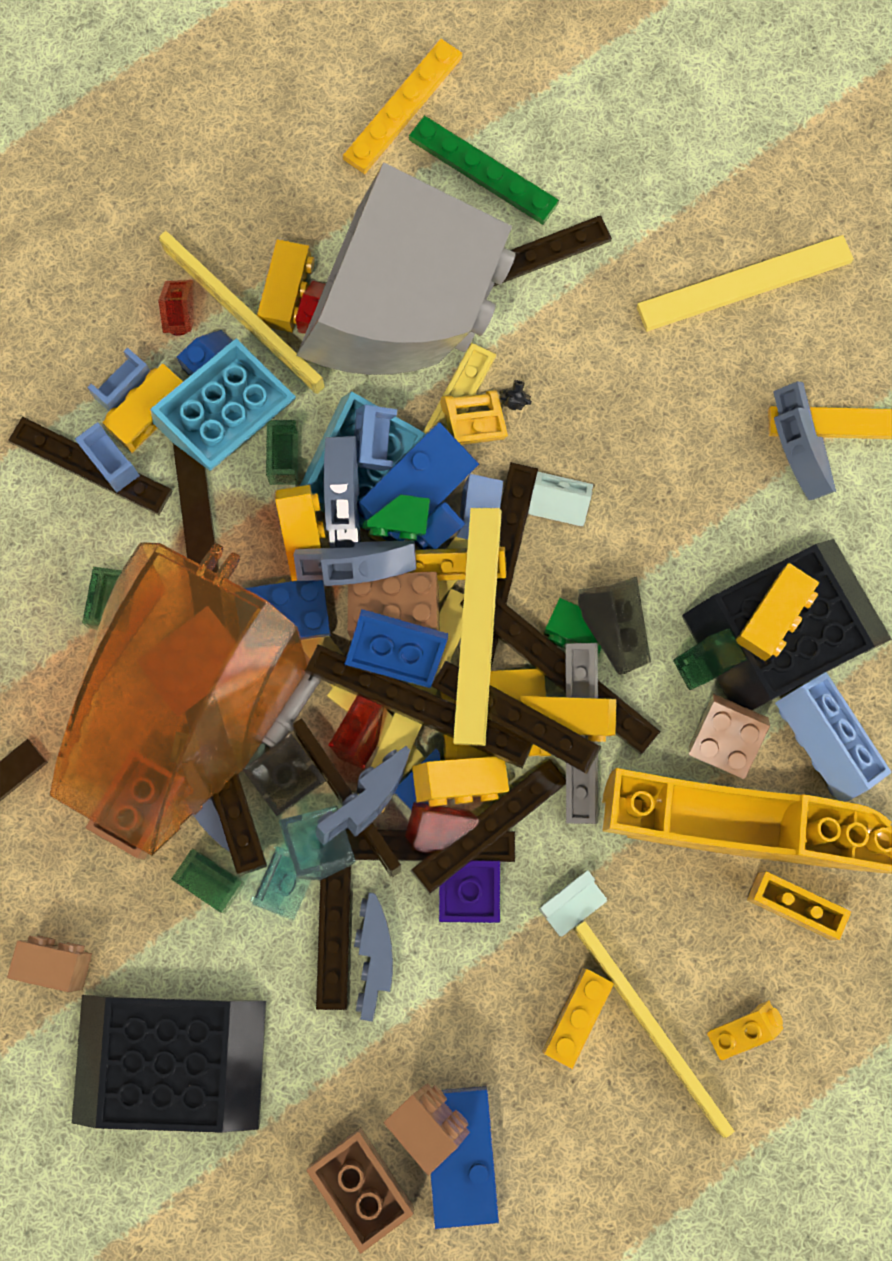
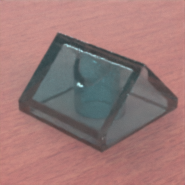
(308, 855)
(278, 887)

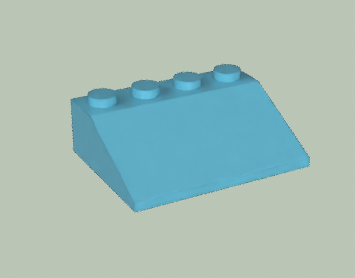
(221, 405)
(401, 439)

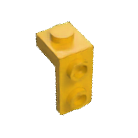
(747, 1031)

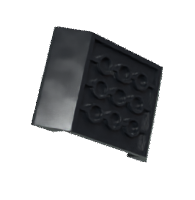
(830, 633)
(169, 1064)

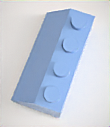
(833, 738)

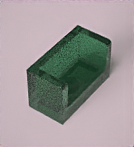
(282, 452)
(99, 590)
(709, 659)
(208, 881)

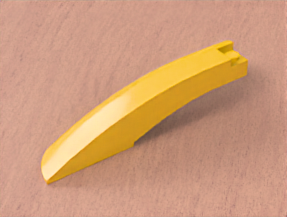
(747, 822)

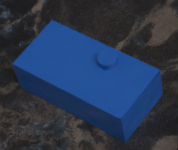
(424, 471)
(466, 1179)

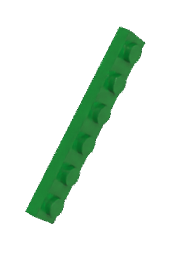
(483, 170)

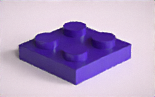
(472, 894)

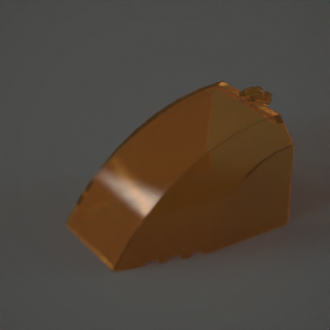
(173, 694)

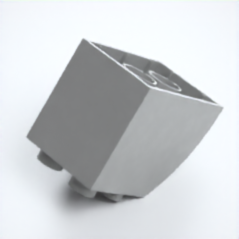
(407, 280)

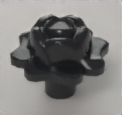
(515, 397)

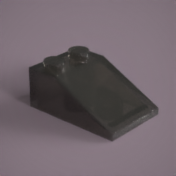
(617, 621)

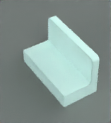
(560, 499)
(573, 904)

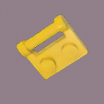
(475, 426)

